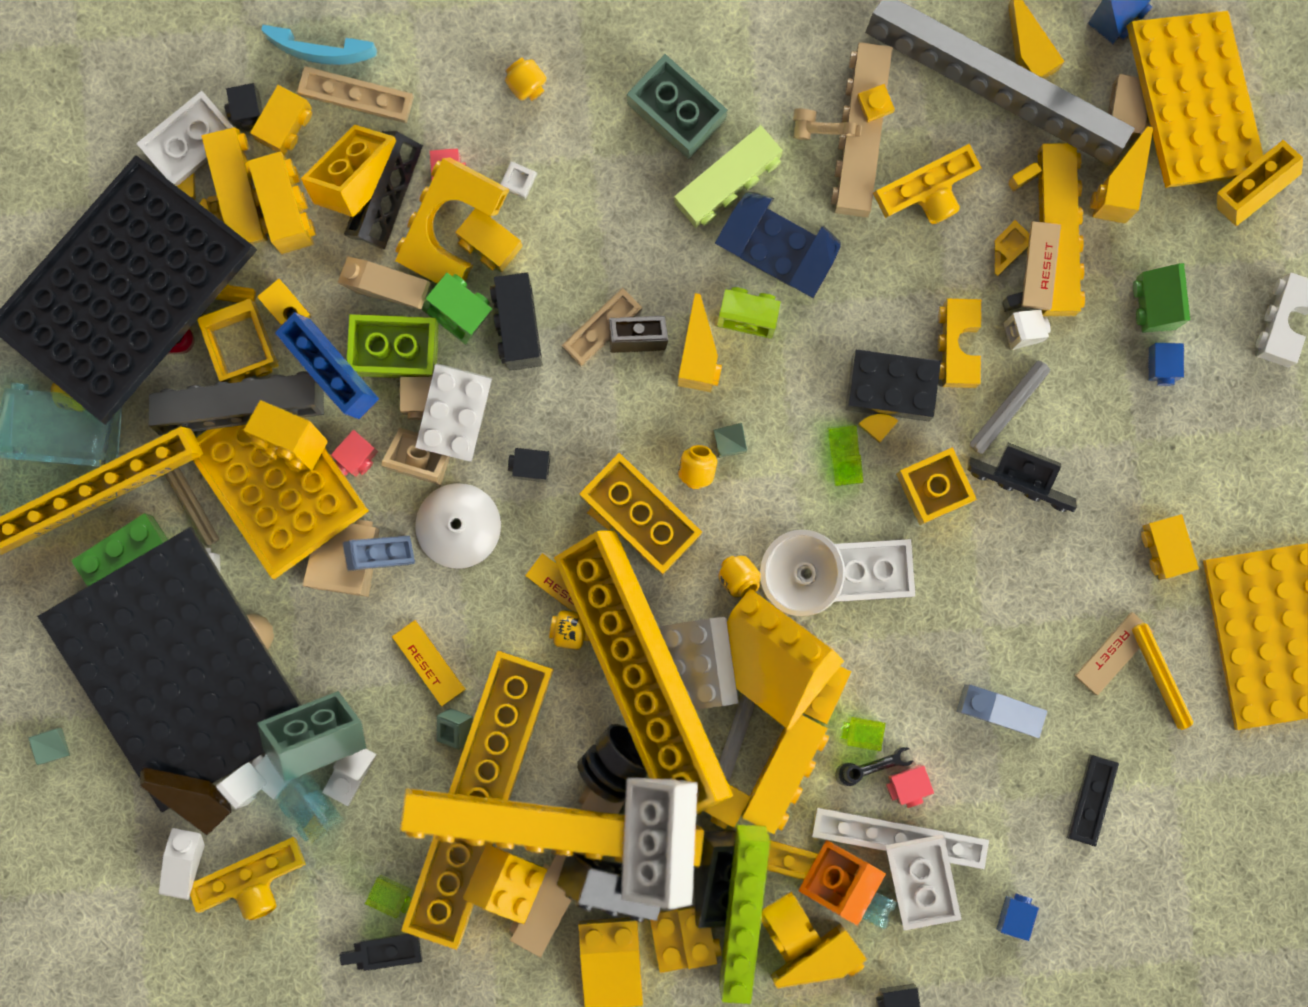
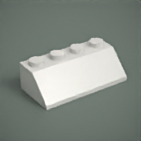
(659, 842)

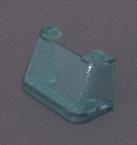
(54, 429)

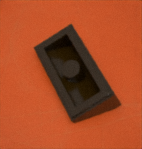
(637, 334)

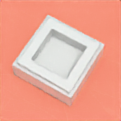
(518, 179)

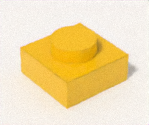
(875, 103)

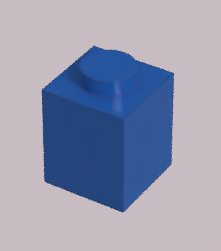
(1166, 363)
(1017, 917)

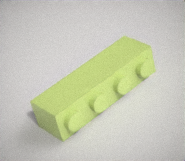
(728, 176)

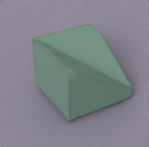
(730, 440)
(453, 728)
(49, 746)

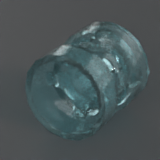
(879, 910)

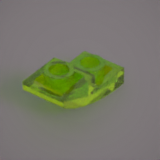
(845, 455)

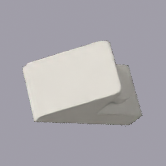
(348, 776)
(242, 786)

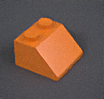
(842, 882)

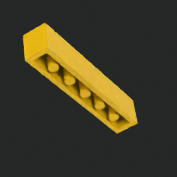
(1059, 205)

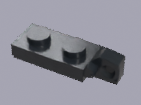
(384, 952)

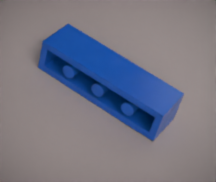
(326, 366)

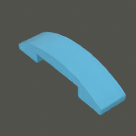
(353, 50)

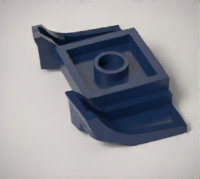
(778, 244)

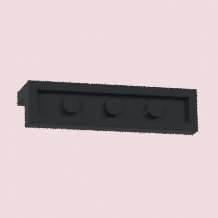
(361, 224)

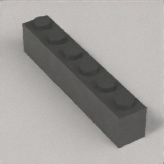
(233, 403)

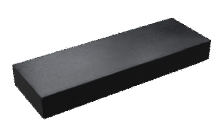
(1092, 800)

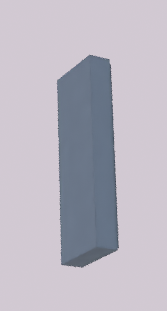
(378, 553)

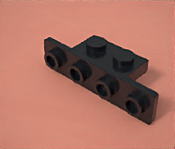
(1026, 473)

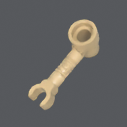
(806, 125)

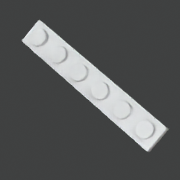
(878, 833)

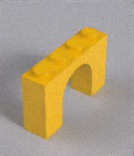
(451, 181)

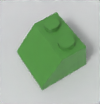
(1162, 298)
(457, 307)

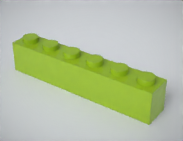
(744, 914)

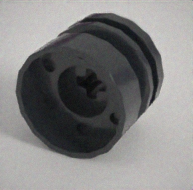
(611, 763)

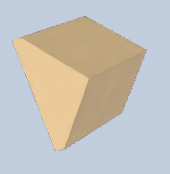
(414, 462)

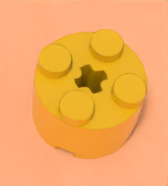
(789, 927)

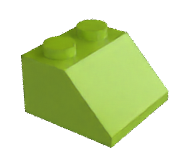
(749, 312)

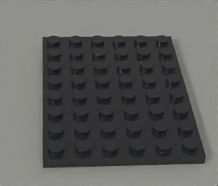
(122, 288)
(172, 662)

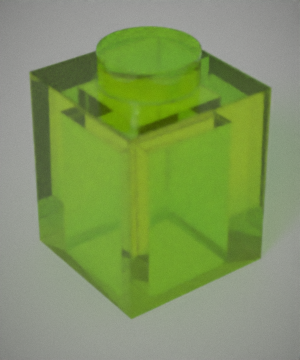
(863, 733)
(389, 897)

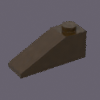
(189, 797)

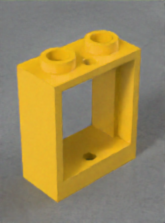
(229, 316)

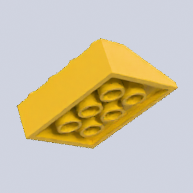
(777, 659)

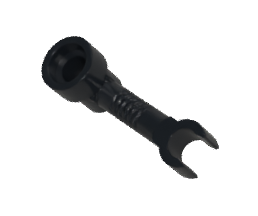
(843, 770)

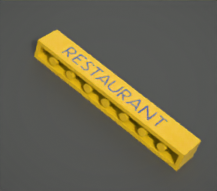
(98, 487)

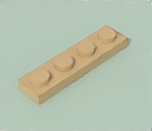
(355, 94)

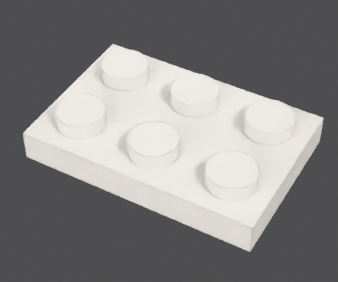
(177, 142)
(453, 412)
(877, 570)
(923, 882)

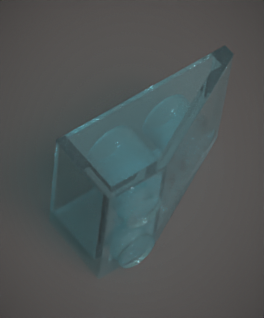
(309, 808)

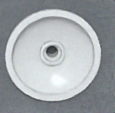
(474, 538)
(784, 570)

